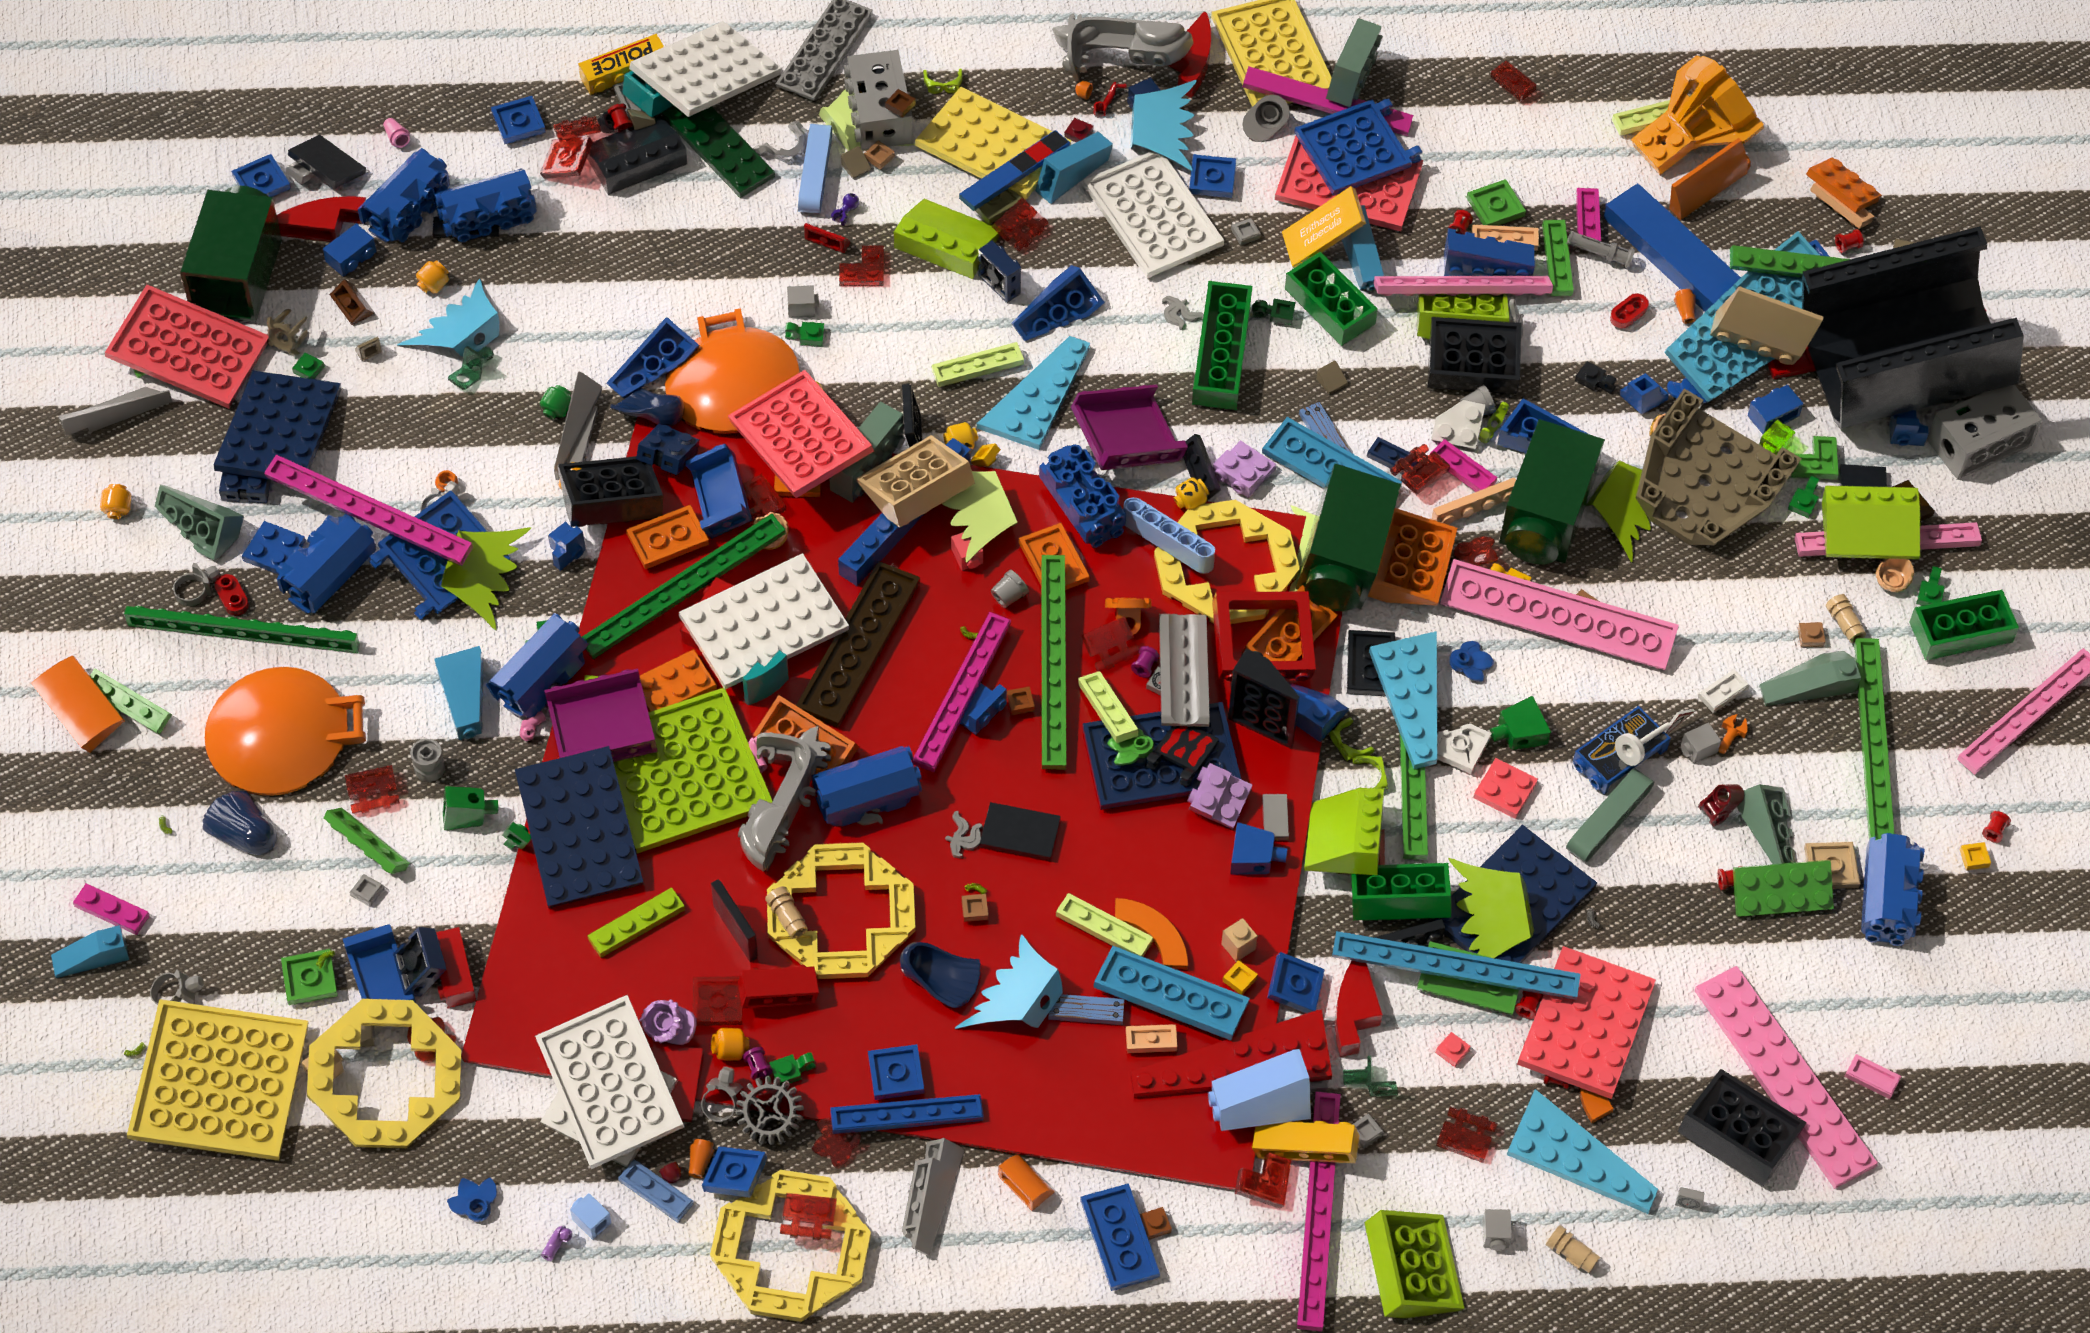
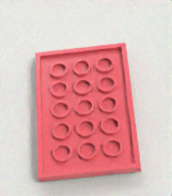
(1384, 199)
(187, 346)
(800, 433)
(1589, 1036)

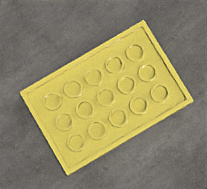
(1272, 39)
(981, 137)

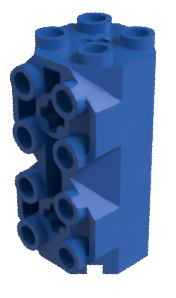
(486, 202)
(398, 203)
(1083, 495)
(330, 560)
(546, 658)
(870, 783)
(1891, 889)

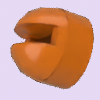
(1084, 89)

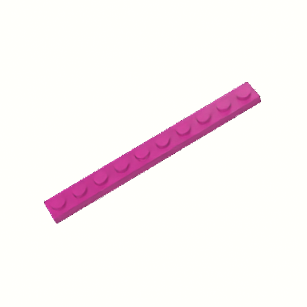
(369, 510)
(1317, 1225)

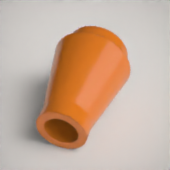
(1685, 304)
(700, 1156)

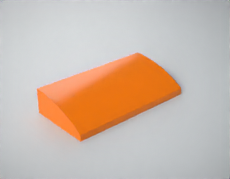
(1708, 179)
(1281, 634)
(78, 703)
(793, 721)

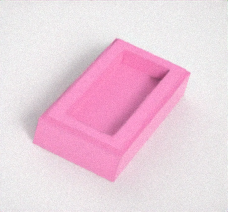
(1872, 1076)

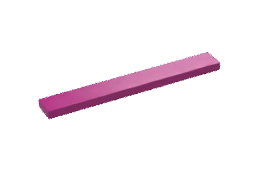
(1312, 96)
(961, 692)

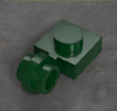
(1281, 310)

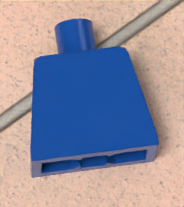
(1254, 851)

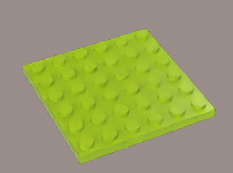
(696, 777)

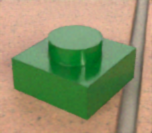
(308, 366)

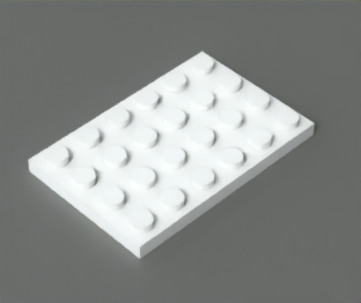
(705, 68)
(1153, 213)
(762, 615)
(609, 1081)

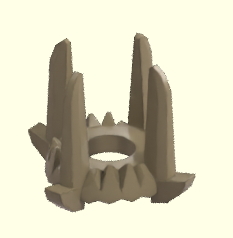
(277, 330)

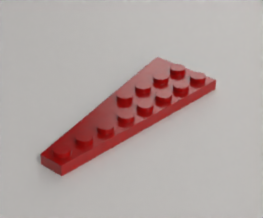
(1200, 1067)

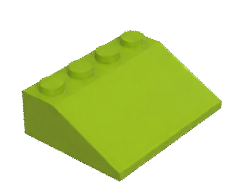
(943, 237)
(1461, 306)
(1871, 522)
(1346, 832)
(1413, 1264)

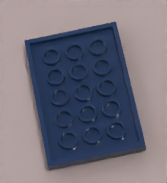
(277, 418)
(1138, 784)
(579, 827)
(1552, 885)

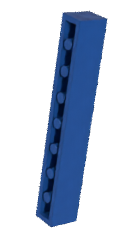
(880, 538)

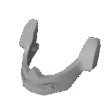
(795, 126)

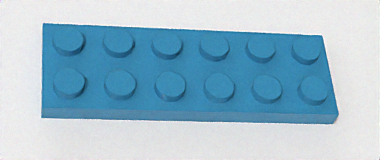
(1313, 454)
(1171, 992)

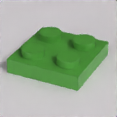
(1496, 203)
(305, 979)

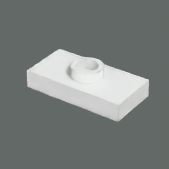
(1723, 690)

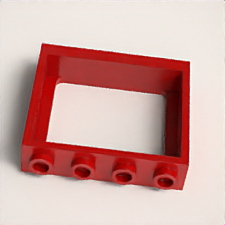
(1227, 601)

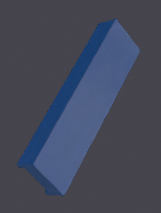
(1670, 245)

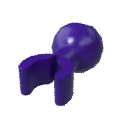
(850, 202)

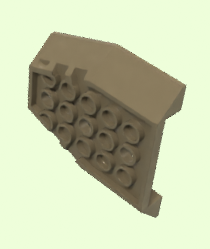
(1689, 449)

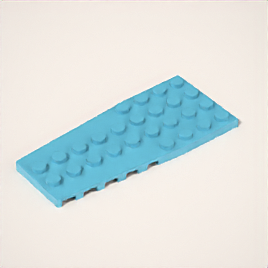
(1719, 365)

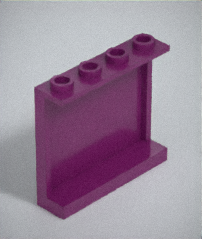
(1126, 427)
(602, 714)

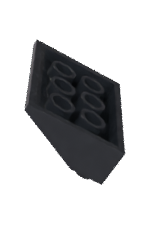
(636, 155)
(1474, 354)
(610, 491)
(1263, 699)
(1741, 1127)

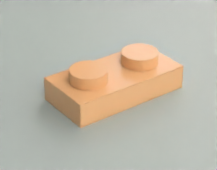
(1151, 1038)

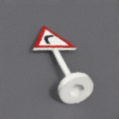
(1631, 749)

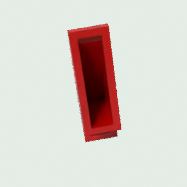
(1196, 61)
(320, 218)
(1355, 1008)

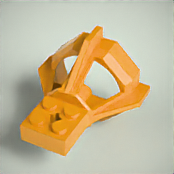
(1709, 117)

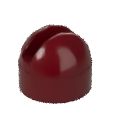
(671, 1173)

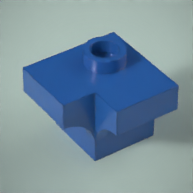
(1643, 394)
(1907, 429)
(566, 544)

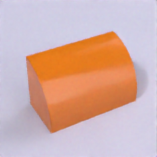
(1024, 1181)

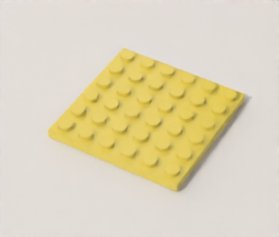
(233, 1088)

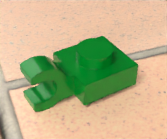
(809, 333)
(1805, 500)
(1931, 591)
(516, 835)
(789, 1069)

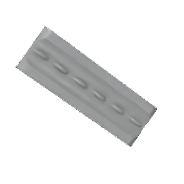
(825, 48)
(1184, 670)

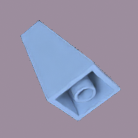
(1263, 1093)

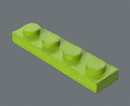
(636, 922)

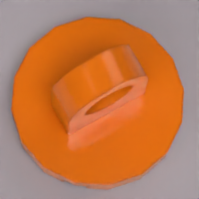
(1129, 608)

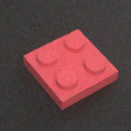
(1505, 788)

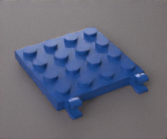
(1355, 146)
(421, 566)

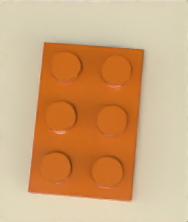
(1844, 184)
(667, 537)
(1054, 542)
(676, 681)

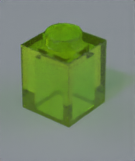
(1777, 436)

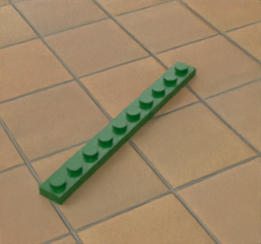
(683, 585)
(242, 629)

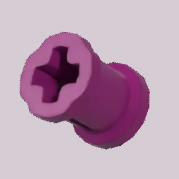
(1143, 665)
(757, 1063)

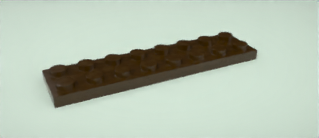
(857, 649)

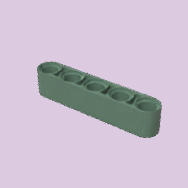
(1610, 815)

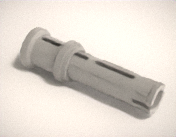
(1610, 251)

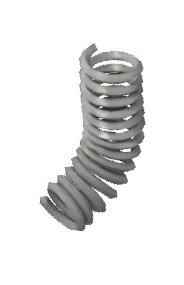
(1591, 919)

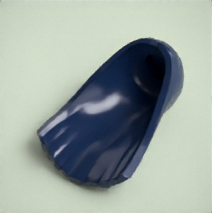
(658, 408)
(240, 823)
(940, 973)

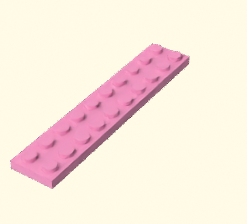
(1559, 614)
(1785, 1076)

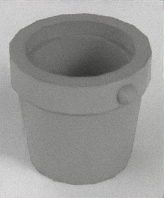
(1482, 396)
(1009, 589)

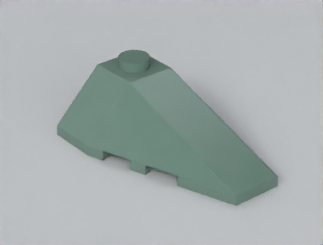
(204, 523)
(1817, 678)
(1766, 814)

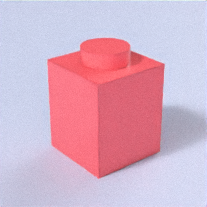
(959, 547)

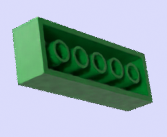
(1222, 345)

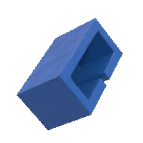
(349, 249)
(1778, 404)

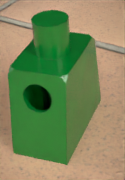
(1522, 726)
(466, 807)

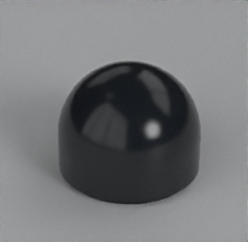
(605, 127)

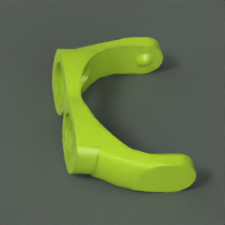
(930, 84)
(1487, 433)
(1346, 751)
(1377, 762)

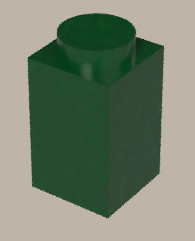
(232, 252)
(1550, 493)
(1347, 538)

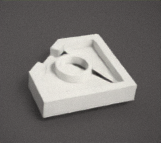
(1460, 424)
(1462, 746)

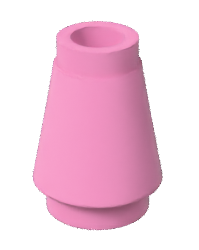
(396, 133)

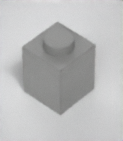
(802, 301)
(1700, 743)
(1496, 1229)

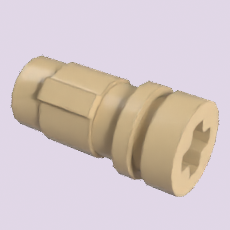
(1842, 611)
(788, 915)
(1576, 1252)

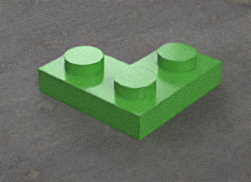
(1823, 461)

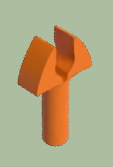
(1732, 732)

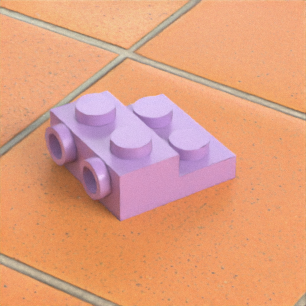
(1243, 468)
(1219, 795)

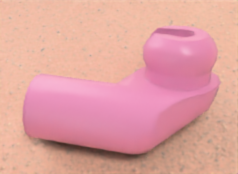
(528, 726)
(760, 762)

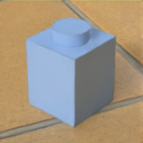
(590, 1215)

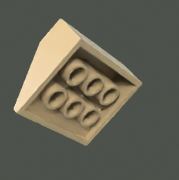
(1765, 325)
(917, 480)

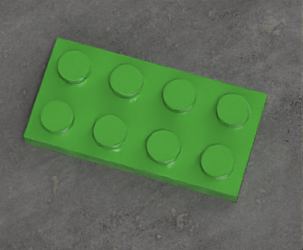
(1783, 888)
(1474, 993)

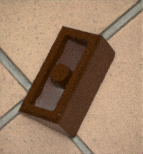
(351, 302)

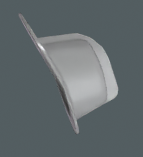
(1265, 118)

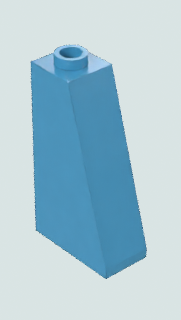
(1072, 165)
(1363, 255)
(463, 688)

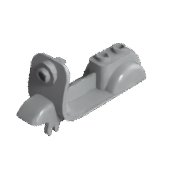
(1147, 41)
(771, 821)

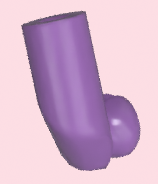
(560, 1235)

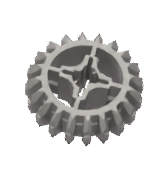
(763, 1120)

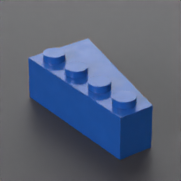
(1486, 257)
(1520, 425)

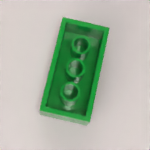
(1331, 298)
(1963, 624)
(1402, 892)

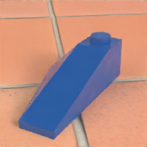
(1061, 302)
(656, 356)
(1317, 712)

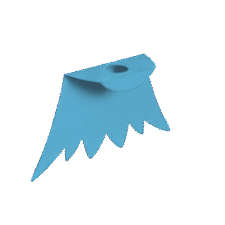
(1158, 120)
(462, 324)
(1020, 990)

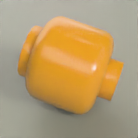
(432, 277)
(115, 501)
(729, 1044)

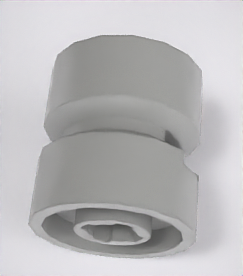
(427, 760)

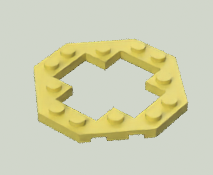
(1254, 527)
(880, 941)
(421, 1110)
(822, 1287)

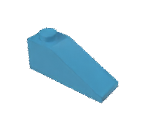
(91, 952)

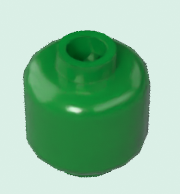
(555, 402)

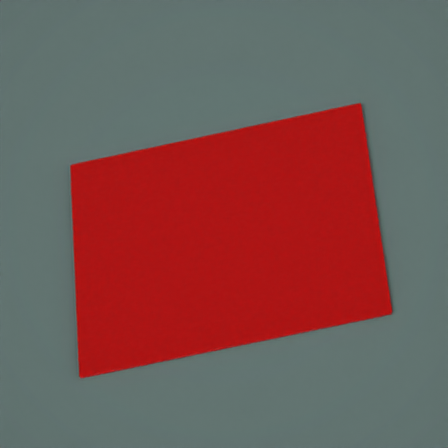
(1042, 1089)

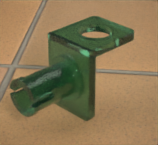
(471, 366)
(1366, 1076)

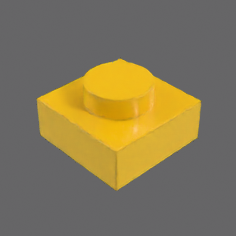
(986, 455)
(1975, 856)
(1240, 977)

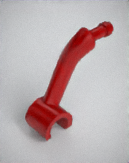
(1101, 106)

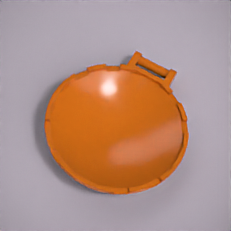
(729, 371)
(280, 730)

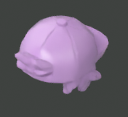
(668, 1022)

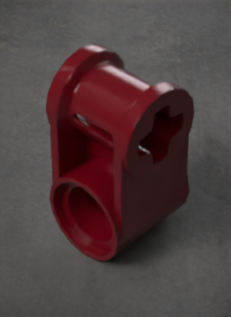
(1719, 805)

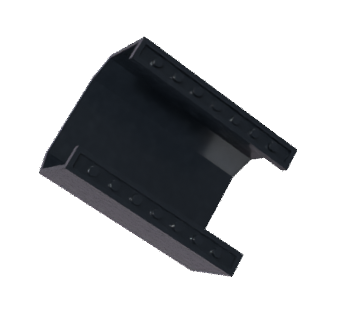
(1907, 329)

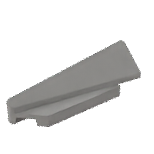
(114, 410)
(579, 421)
(930, 1193)

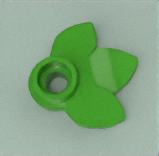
(1132, 748)

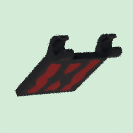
(1184, 747)

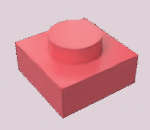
(1453, 1049)

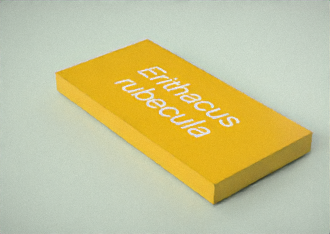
(1324, 227)

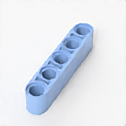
(815, 168)
(1169, 535)

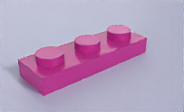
(1588, 212)
(1465, 467)
(111, 909)

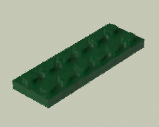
(721, 149)

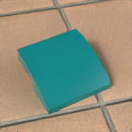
(765, 680)

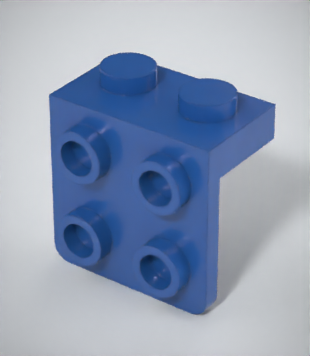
(984, 707)

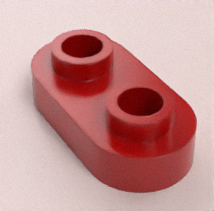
(1627, 312)
(230, 593)

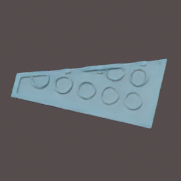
(1034, 403)
(1410, 685)
(1565, 1149)

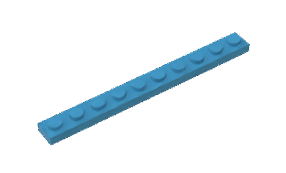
(1456, 965)

